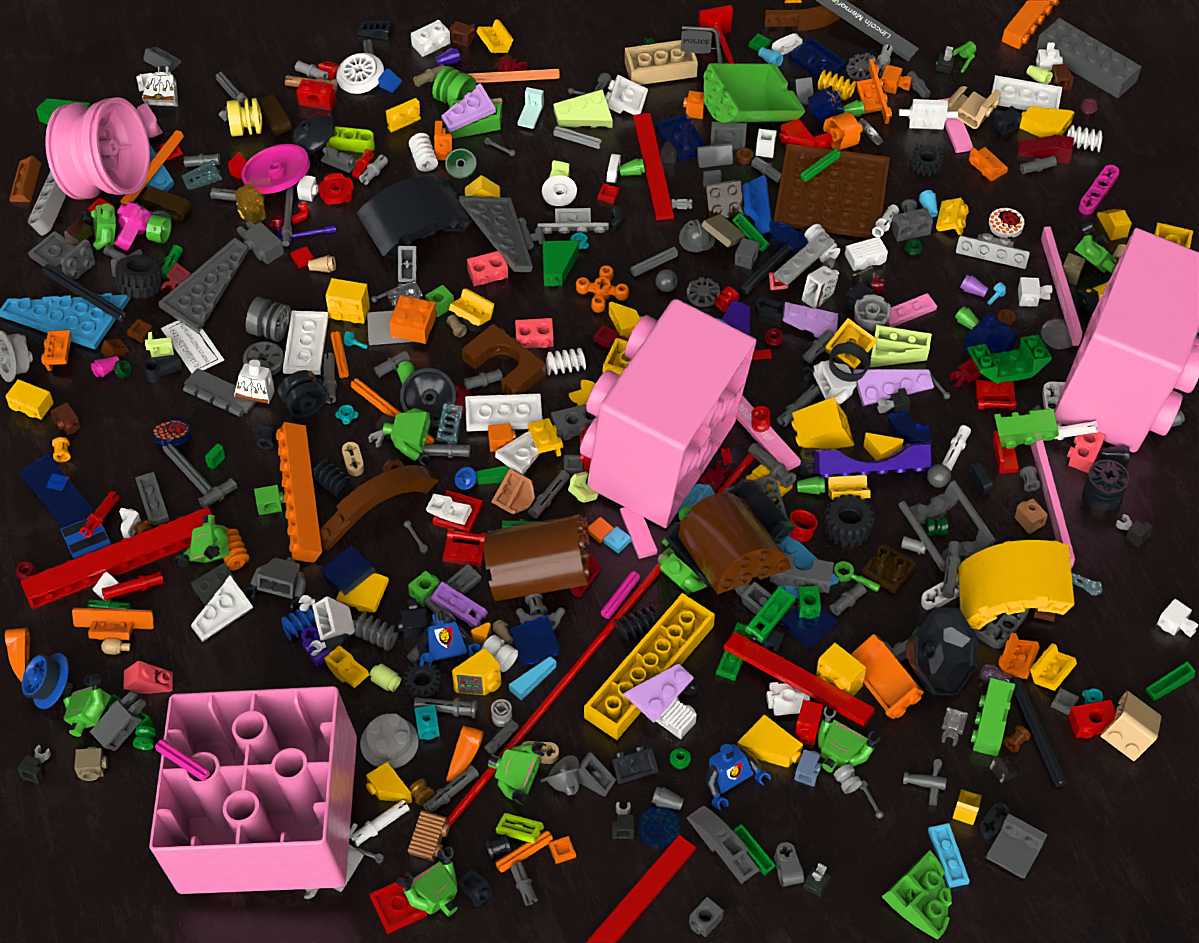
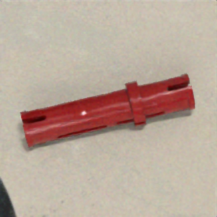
(96, 519)
(139, 583)

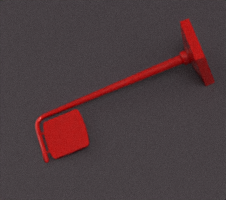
(721, 20)

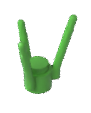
(965, 51)

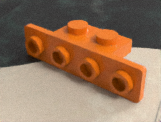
(872, 95)
(112, 622)

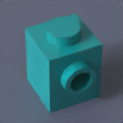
(427, 722)

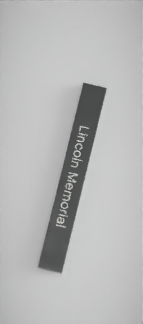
(871, 27)

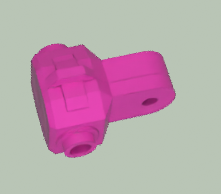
(133, 222)

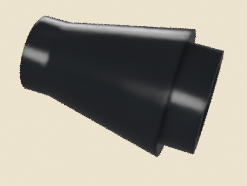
(1116, 453)

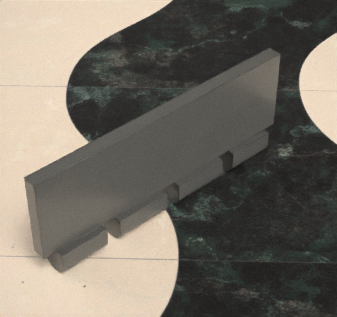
(217, 391)

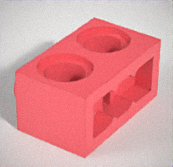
(487, 268)
(534, 333)
(1085, 451)

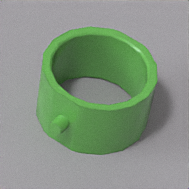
(158, 229)

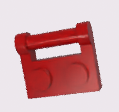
(989, 391)
(461, 552)

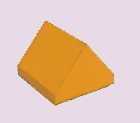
(481, 633)

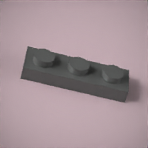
(152, 499)
(461, 582)

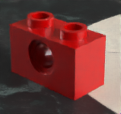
(316, 94)
(1081, 717)
(808, 722)

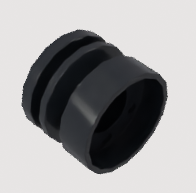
(1105, 485)

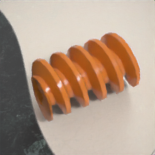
(238, 553)

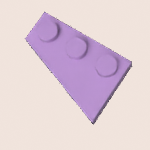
(470, 109)
(810, 319)
(659, 692)

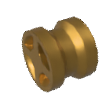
(421, 791)

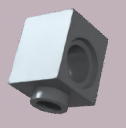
(746, 253)
(709, 909)

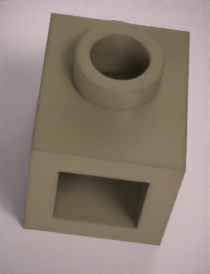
(1073, 268)

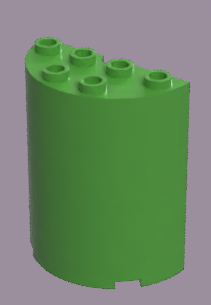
(749, 94)

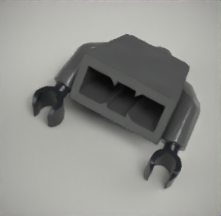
(278, 578)

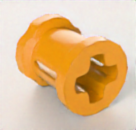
(61, 449)

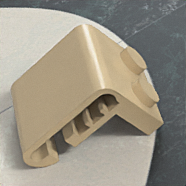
(973, 109)
(1133, 728)

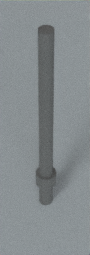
(287, 229)

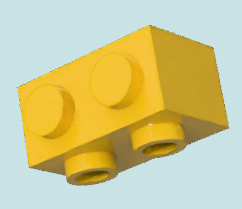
(29, 399)

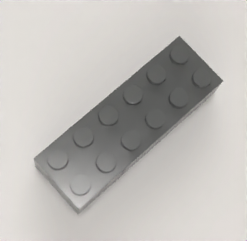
(1090, 58)

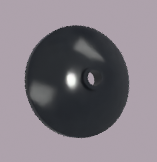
(313, 132)
(427, 382)

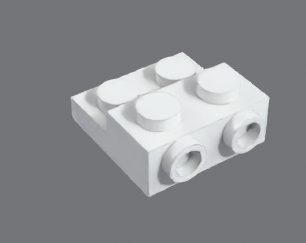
(625, 96)

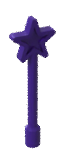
(328, 229)

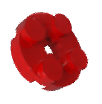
(332, 196)

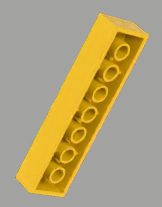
(662, 648)

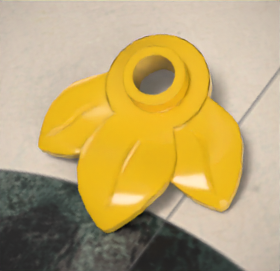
(581, 396)

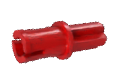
(362, 163)

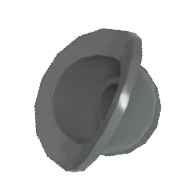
(695, 238)
(564, 775)

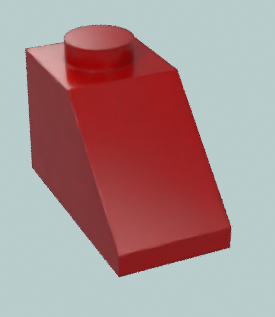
(796, 133)

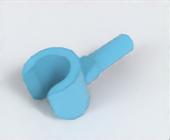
(1000, 291)

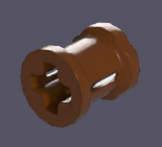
(1016, 739)

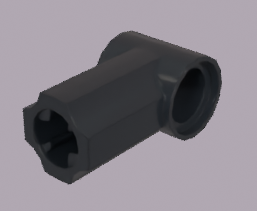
(155, 369)

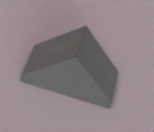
(802, 88)
(407, 263)
(595, 775)

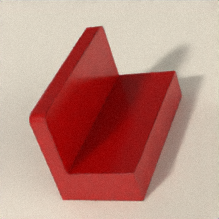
(1005, 457)

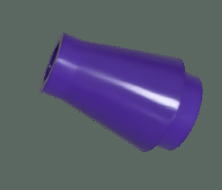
(449, 57)

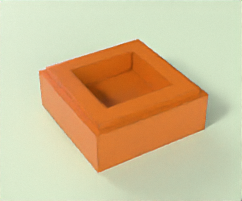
(599, 529)
(562, 849)

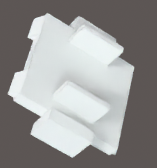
(785, 699)

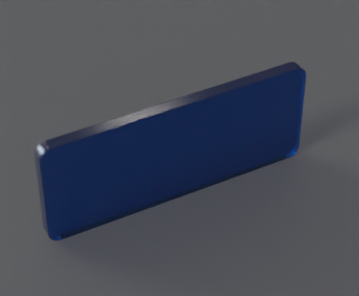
(56, 491)

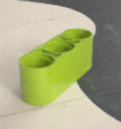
(351, 139)

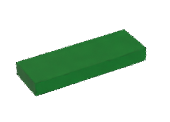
(731, 664)

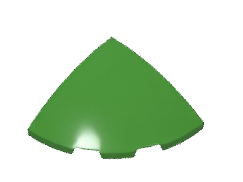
(922, 896)

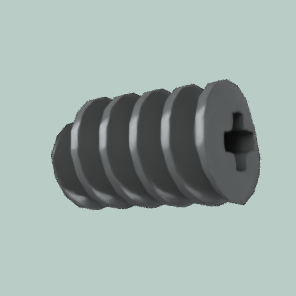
(374, 632)

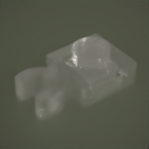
(409, 289)
(953, 724)

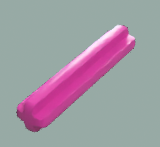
(620, 594)
(182, 759)

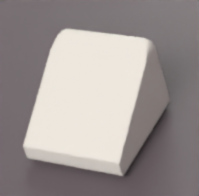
(105, 581)

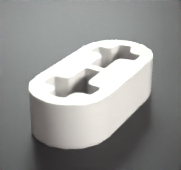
(787, 43)
(613, 168)

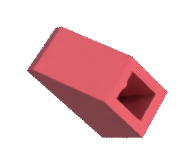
(147, 678)

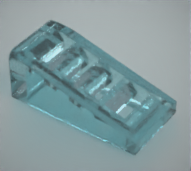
(212, 175)
(449, 438)

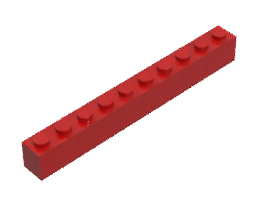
(114, 559)

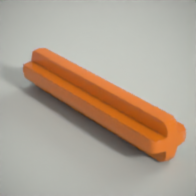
(339, 354)
(523, 851)

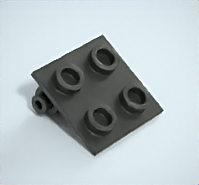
(211, 582)

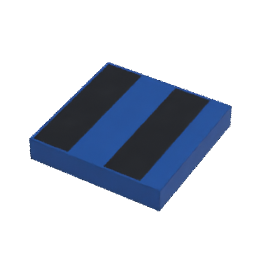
(82, 545)

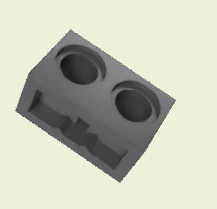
(911, 224)

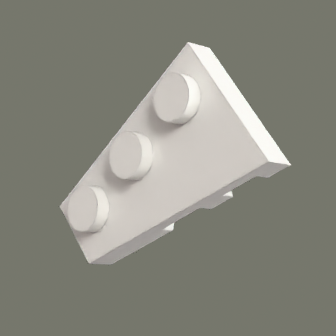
(518, 453)
(223, 609)

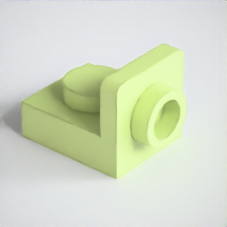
(560, 168)
(159, 347)

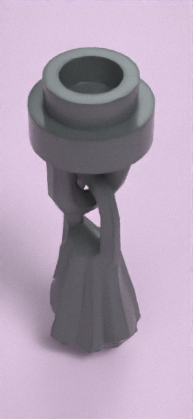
(604, 81)

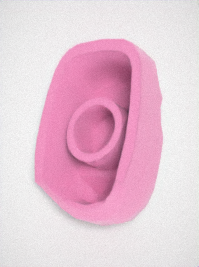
(149, 120)

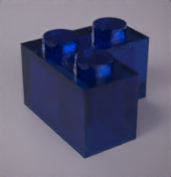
(826, 104)
(993, 334)

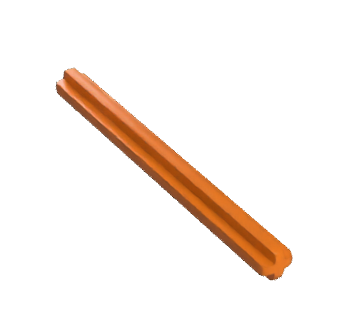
(507, 76)
(156, 163)
(380, 402)

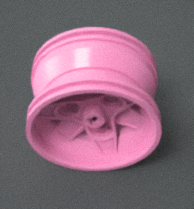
(97, 148)

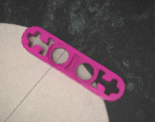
(1101, 190)

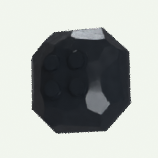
(943, 651)

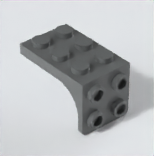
(64, 257)

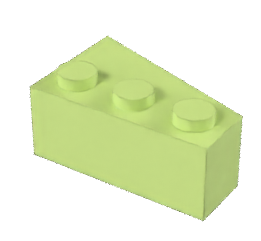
(584, 111)
(899, 346)

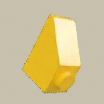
(1115, 223)
(623, 318)
(387, 785)

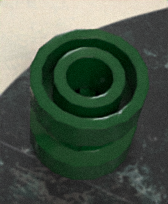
(936, 526)

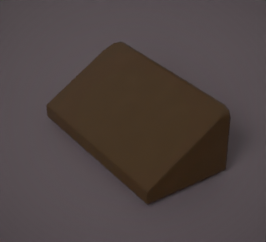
(78, 232)

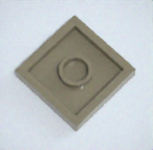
(723, 230)

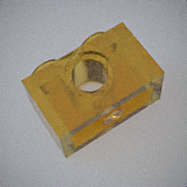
(250, 204)

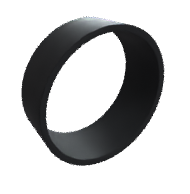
(852, 349)

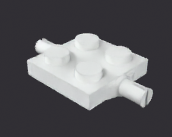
(928, 114)

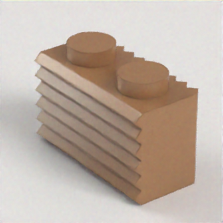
(428, 836)

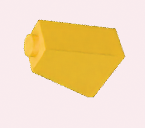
(1046, 121)
(771, 743)

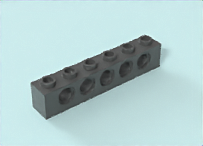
(571, 421)

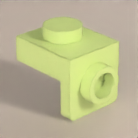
(580, 489)

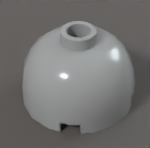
(871, 311)

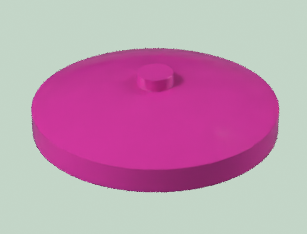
(276, 168)

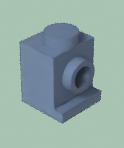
(808, 768)

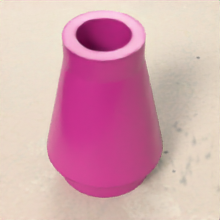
(103, 366)

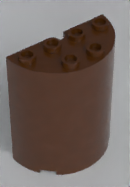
(730, 542)
(537, 557)

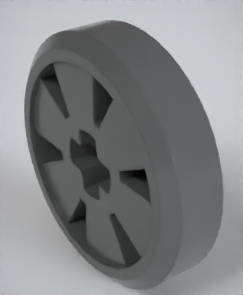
(269, 351)

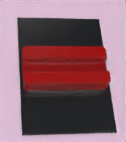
(727, 456)

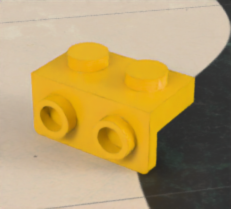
(496, 37)
(952, 215)
(472, 307)
(545, 436)
(847, 485)
(1052, 668)

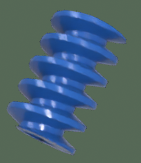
(298, 622)

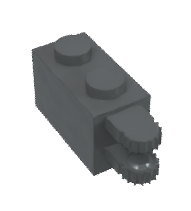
(261, 241)
(753, 596)
(118, 721)

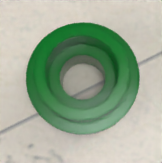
(680, 764)

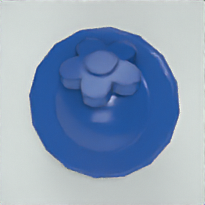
(465, 478)

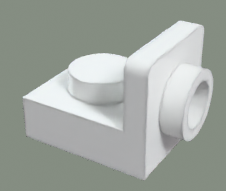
(130, 518)

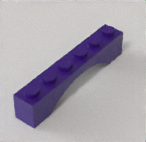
(909, 456)

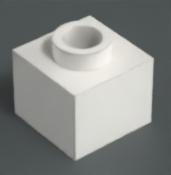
(307, 188)

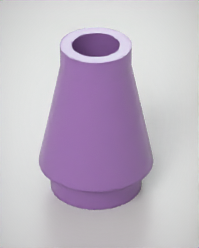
(973, 286)

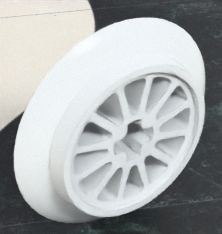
(346, 75)

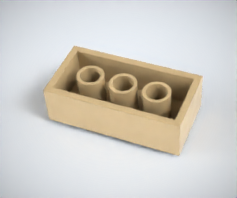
(659, 63)

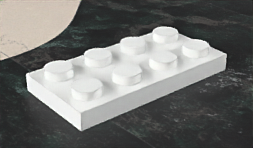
(1025, 93)
(306, 342)
(502, 410)

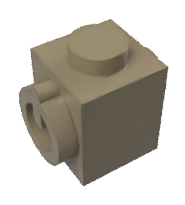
(90, 763)

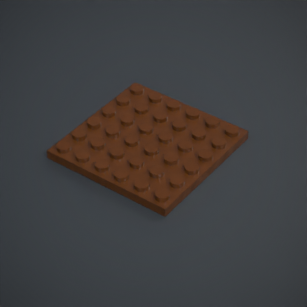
(840, 198)

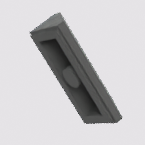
(159, 57)
(715, 155)

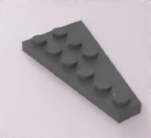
(500, 225)
(200, 292)

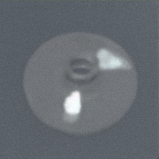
(1056, 334)

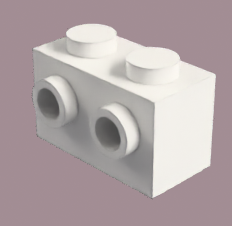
(430, 38)

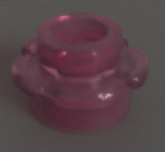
(1089, 106)

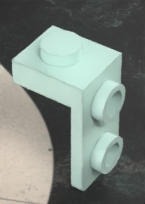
(533, 105)

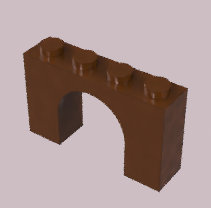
(523, 377)

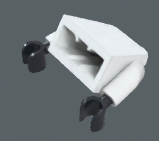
(829, 383)

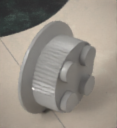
(13, 355)
(389, 740)

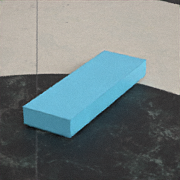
(948, 855)

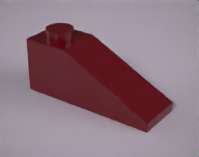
(1047, 146)

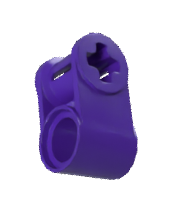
(309, 635)

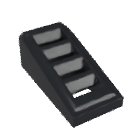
(380, 29)

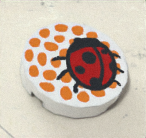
(1006, 222)

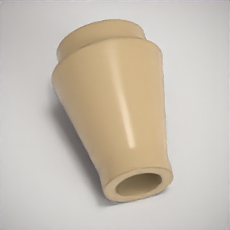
(323, 264)

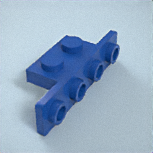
(757, 203)

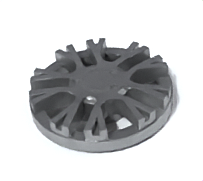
(860, 67)
(873, 135)
(702, 292)

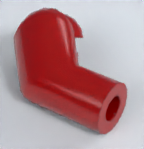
(302, 214)

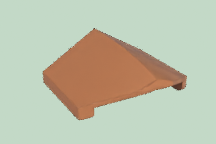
(514, 493)

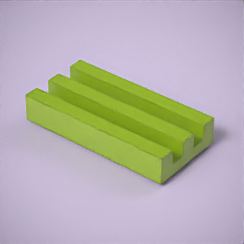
(518, 831)

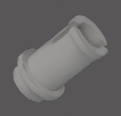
(913, 545)

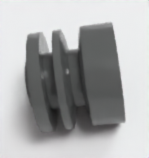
(268, 319)

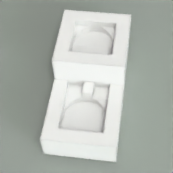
(447, 509)

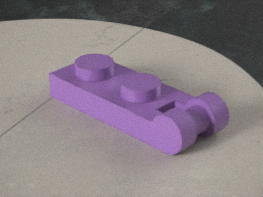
(458, 605)

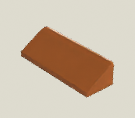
(25, 180)

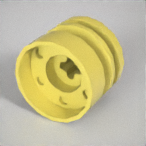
(244, 117)

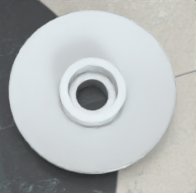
(556, 185)

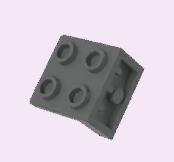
(1016, 846)

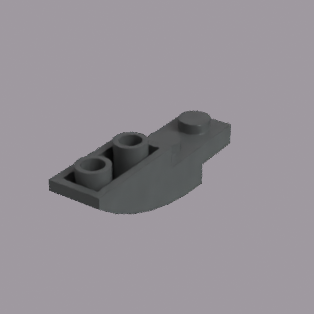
(725, 842)

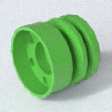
(452, 85)

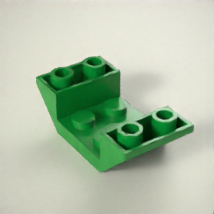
(1012, 364)

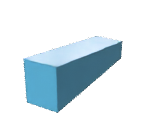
(527, 682)

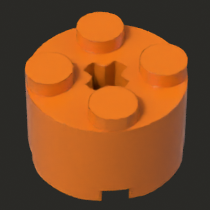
(844, 130)

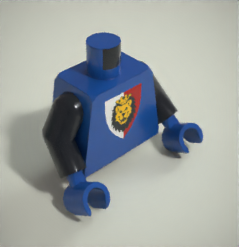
(444, 641)
(729, 769)

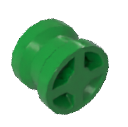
(144, 737)

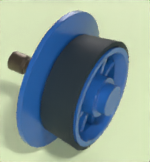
(45, 679)

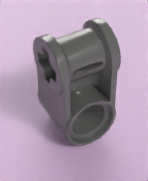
(788, 867)

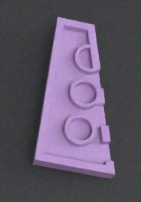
(882, 383)

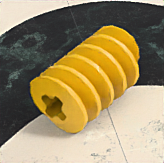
(845, 88)

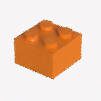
(412, 319)

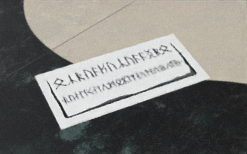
(193, 348)

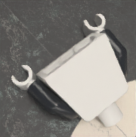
(332, 621)

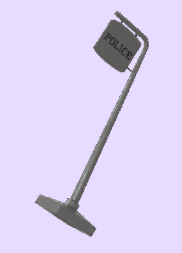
(700, 42)

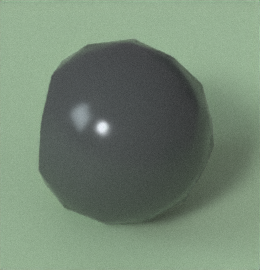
(666, 280)
(939, 475)

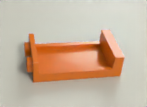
(887, 677)

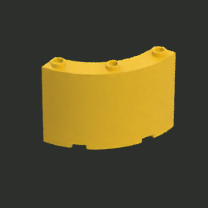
(1015, 578)

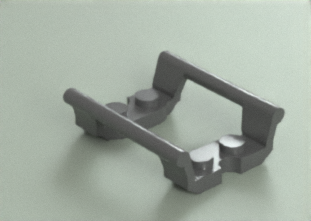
(938, 507)

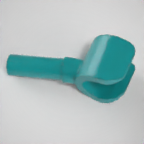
(349, 340)

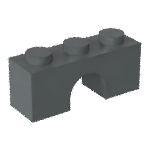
(818, 575)

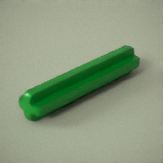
(820, 165)

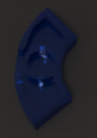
(788, 235)
(908, 428)

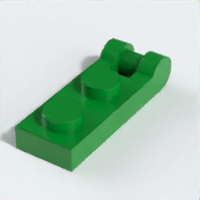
(770, 614)

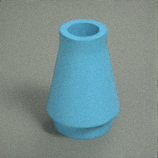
(771, 56)
(928, 201)

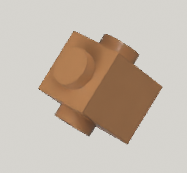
(1030, 515)

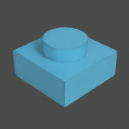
(617, 539)

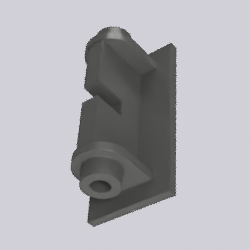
(338, 160)

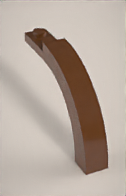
(804, 19)
(371, 493)

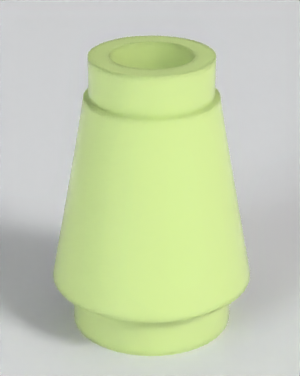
(1040, 74)

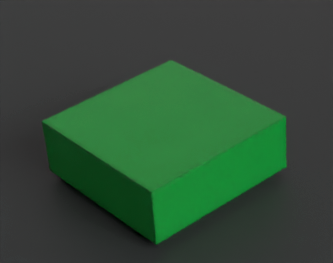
(758, 42)
(215, 456)

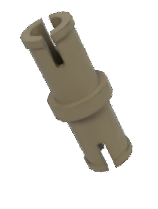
(429, 76)

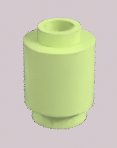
(385, 677)

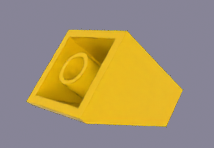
(822, 426)

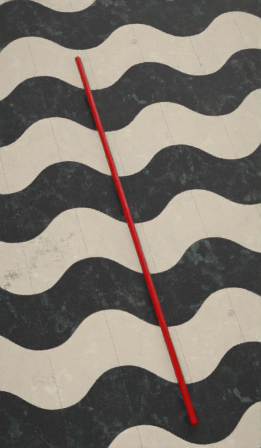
(578, 665)

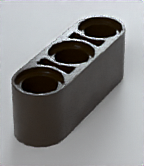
(274, 115)
(156, 199)

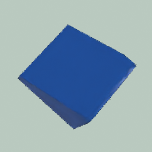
(389, 81)

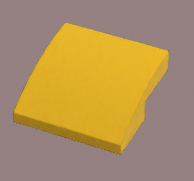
(366, 595)

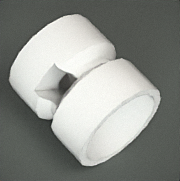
(502, 653)

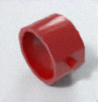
(808, 520)

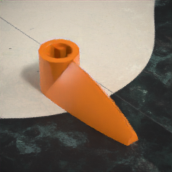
(18, 649)
(466, 748)

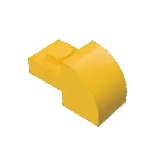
(345, 667)

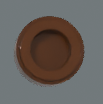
(744, 156)
(1007, 317)

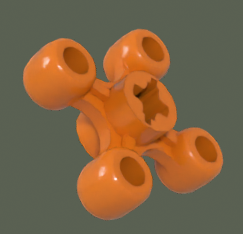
(602, 289)

